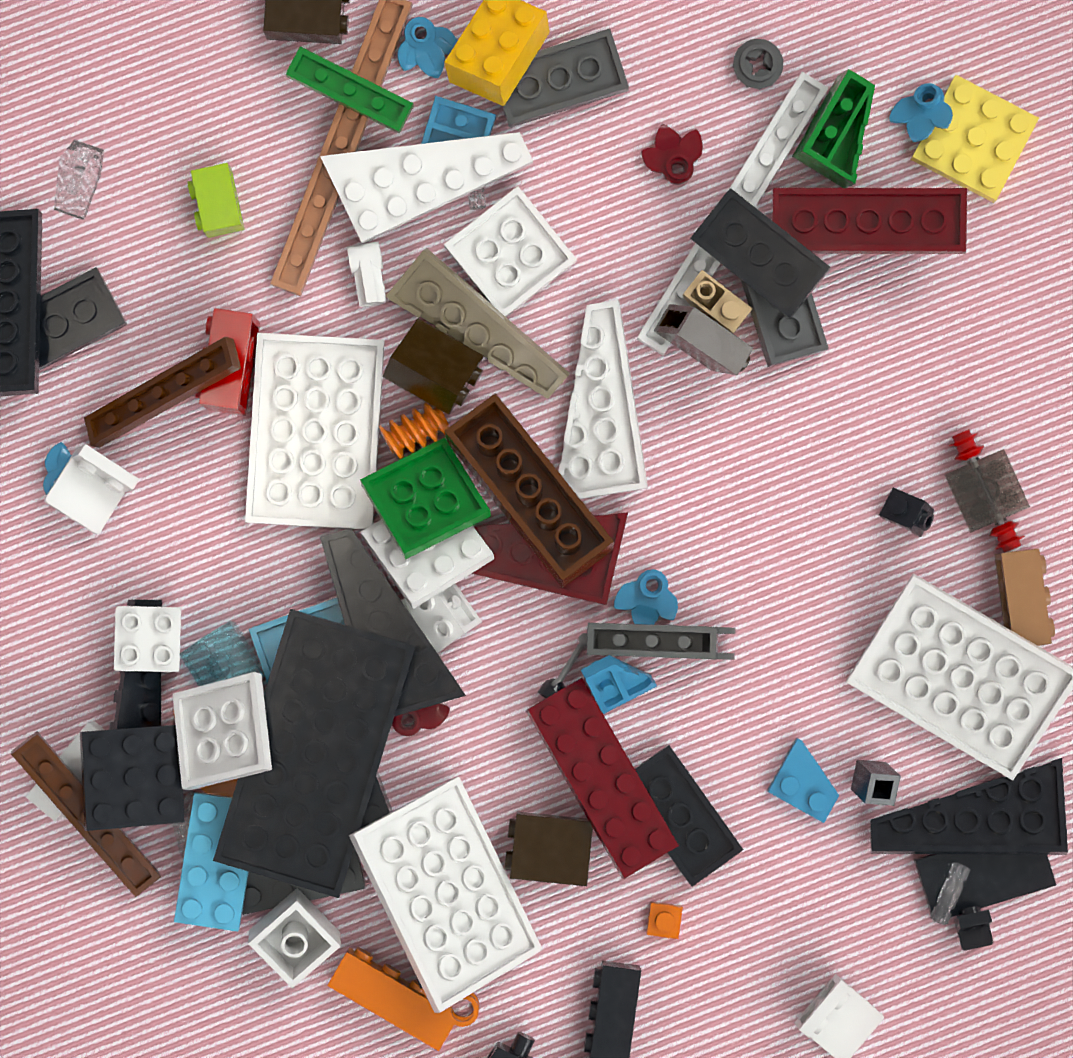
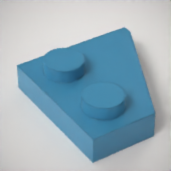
(456, 121)
(615, 682)
(804, 783)

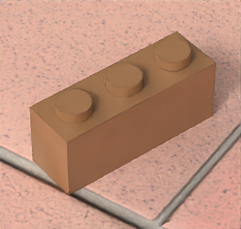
(1024, 595)

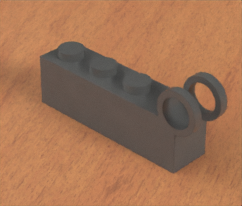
(656, 641)

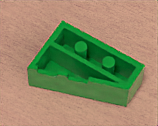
(838, 129)

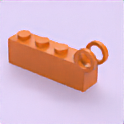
(396, 999)

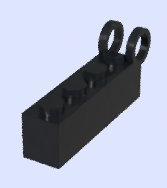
(613, 1010)

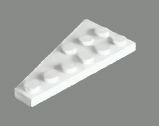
(602, 426)

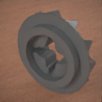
(751, 51)

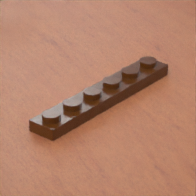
(162, 392)
(66, 793)

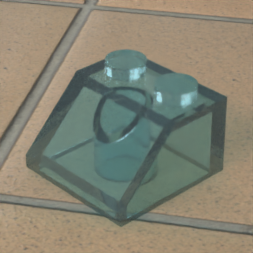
(221, 656)

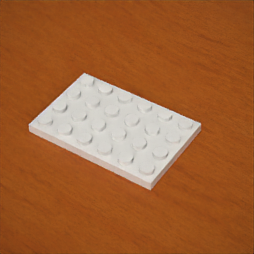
(314, 430)
(963, 677)
(446, 894)

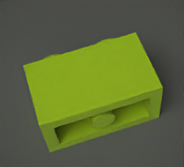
(216, 200)

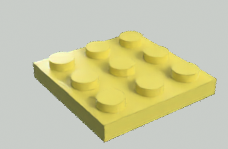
(980, 141)

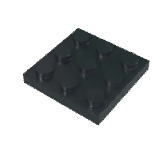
(131, 777)

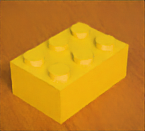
(497, 48)

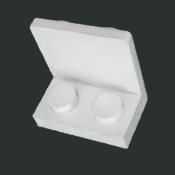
(90, 488)
(444, 617)
(147, 638)
(839, 1019)

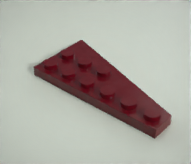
(519, 565)

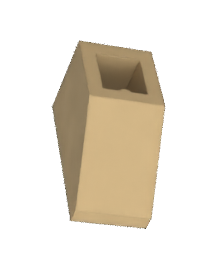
(716, 302)

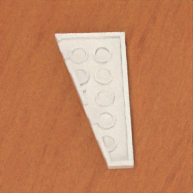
(405, 182)

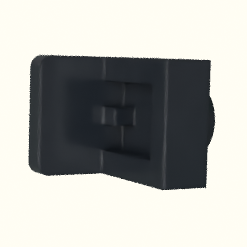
(907, 512)
(974, 928)

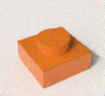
(664, 920)

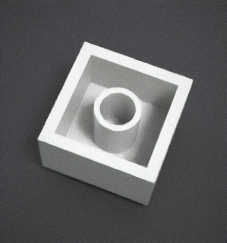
(294, 938)

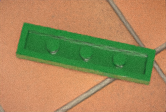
(349, 89)

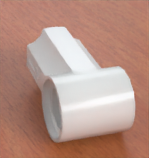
(366, 266)

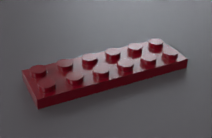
(874, 219)
(602, 778)

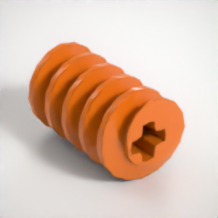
(414, 430)

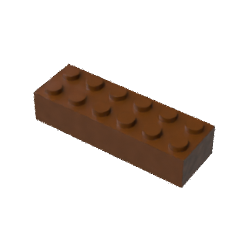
(529, 490)

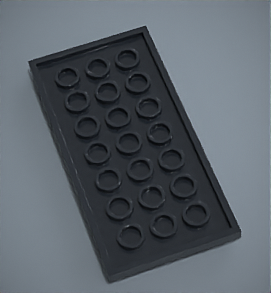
(326, 733)

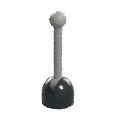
(554, 685)

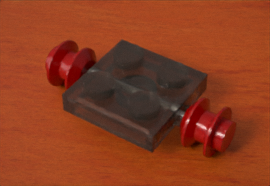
(986, 491)

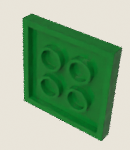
(425, 498)

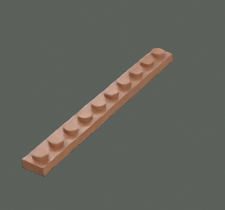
(342, 137)

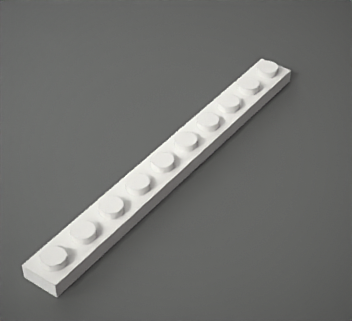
(749, 184)

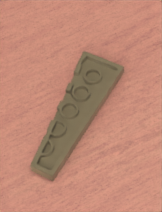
(454, 307)

